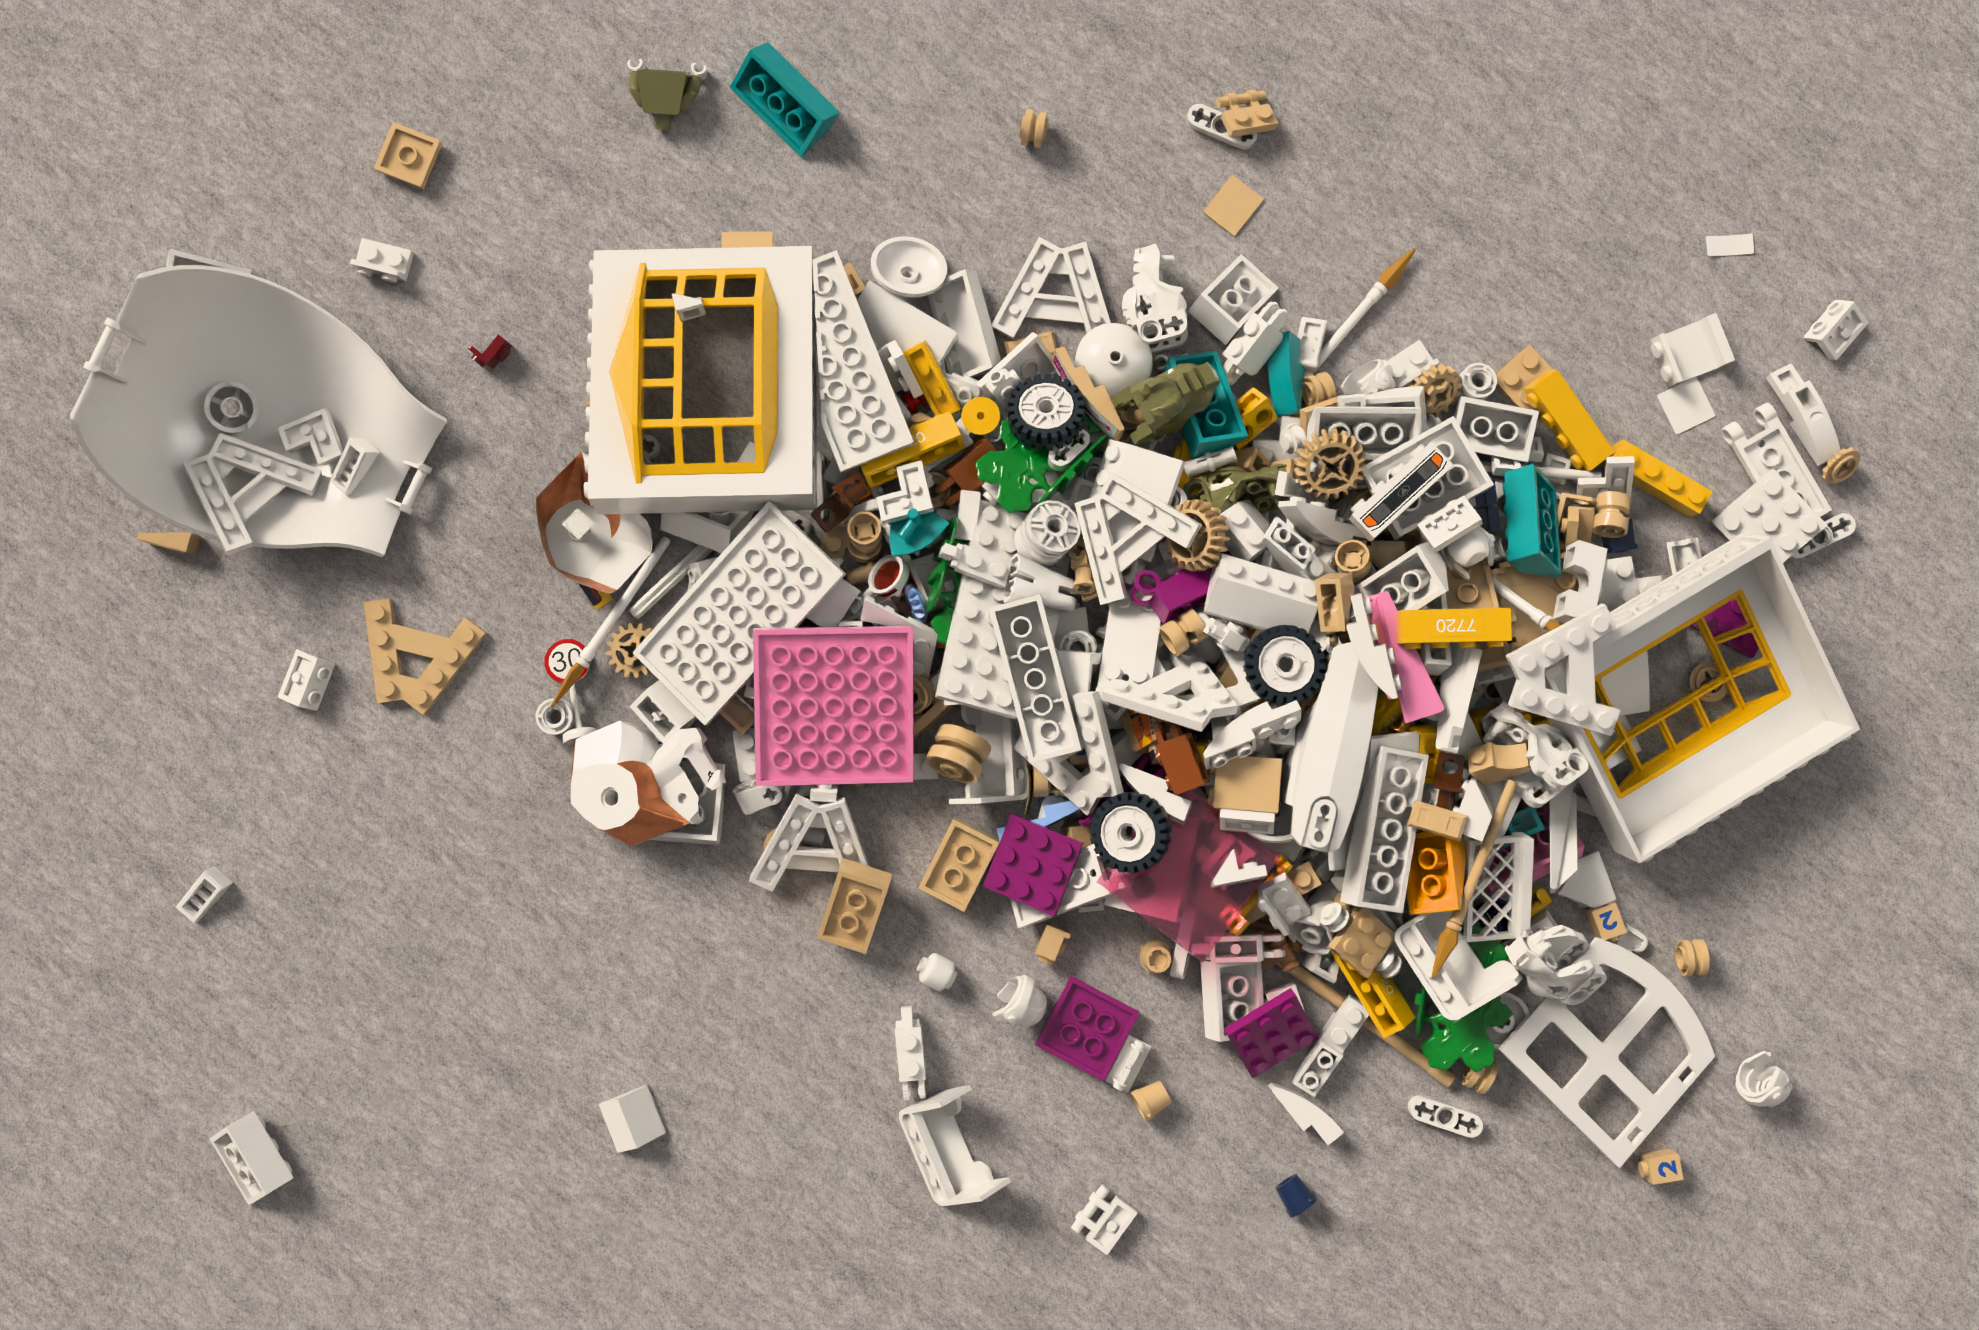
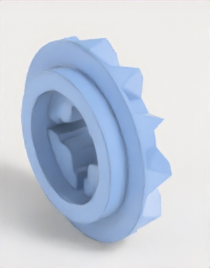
(915, 603)

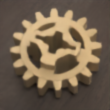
(1440, 388)
(636, 639)

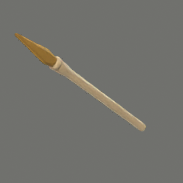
(1449, 937)

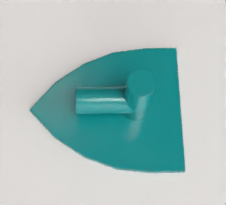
(915, 532)

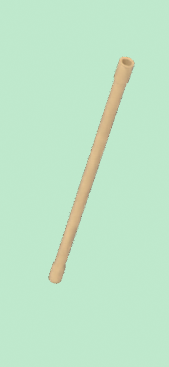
(1445, 1077)

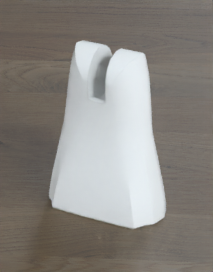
(1032, 579)

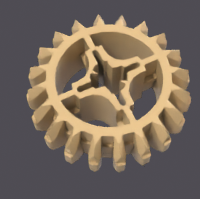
(1342, 446)
(1208, 544)

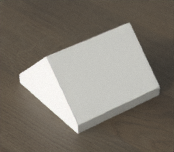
(632, 1119)

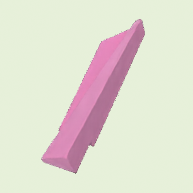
(1418, 694)

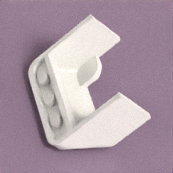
(1005, 771)
(943, 1152)

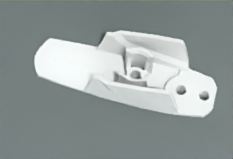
(1330, 753)

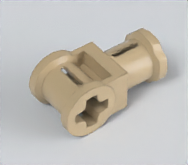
(1081, 565)

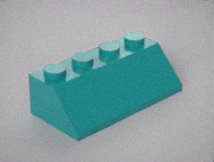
(783, 98)
(1221, 421)
(1531, 522)

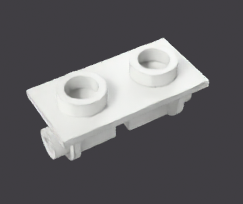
(1128, 1063)

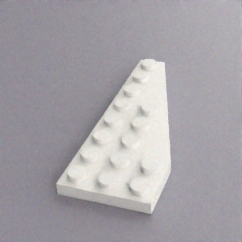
(855, 393)

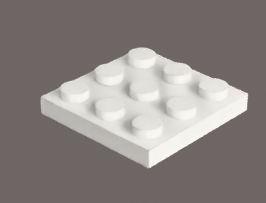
(1771, 511)

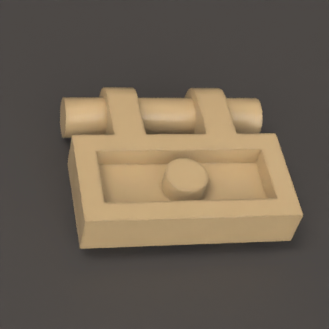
(1247, 120)

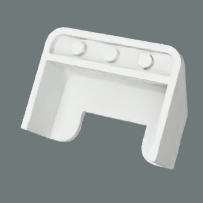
(1462, 980)

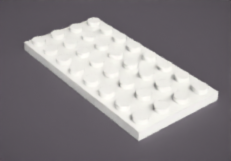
(761, 580)
(972, 660)

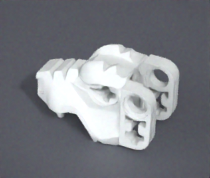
(1163, 302)
(1547, 753)
(1546, 960)

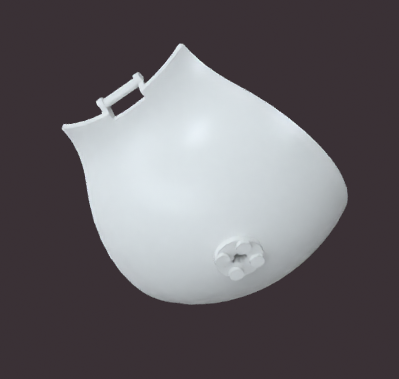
(244, 339)

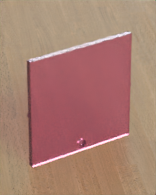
(1178, 889)

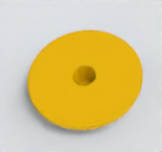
(980, 415)

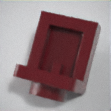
(494, 353)

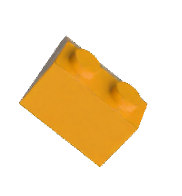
(1436, 874)

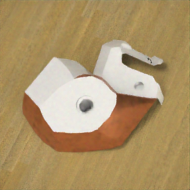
(584, 544)
(636, 786)

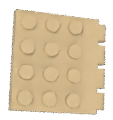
(1537, 591)

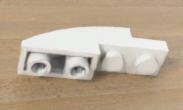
(1808, 412)
(1319, 521)
(1294, 552)
(1375, 658)
(1240, 735)
(1330, 1045)

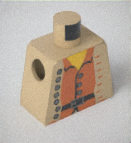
(1141, 732)

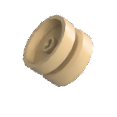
(958, 753)

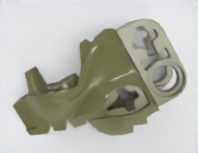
(1168, 400)
(1235, 484)

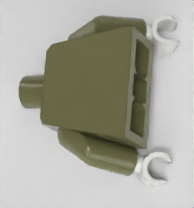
(664, 91)

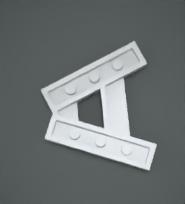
(1026, 301)
(272, 475)
(1111, 559)
(1575, 643)
(1158, 694)
(1095, 738)
(784, 848)

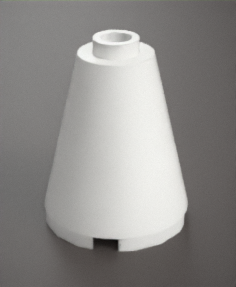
(1309, 929)

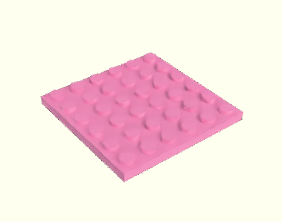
(833, 705)

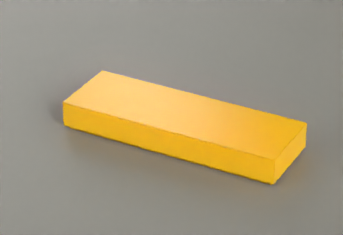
(931, 379)

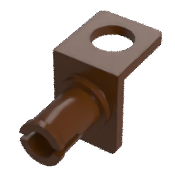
(840, 503)
(1448, 783)

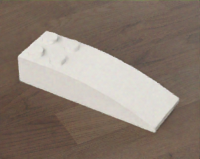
(1035, 678)
(1629, 684)
(1380, 838)

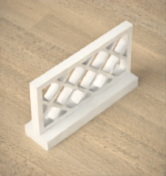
(1519, 889)

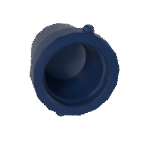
(1295, 1195)

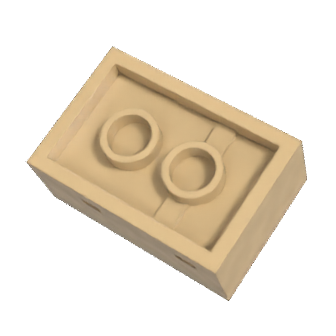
(959, 863)
(854, 906)

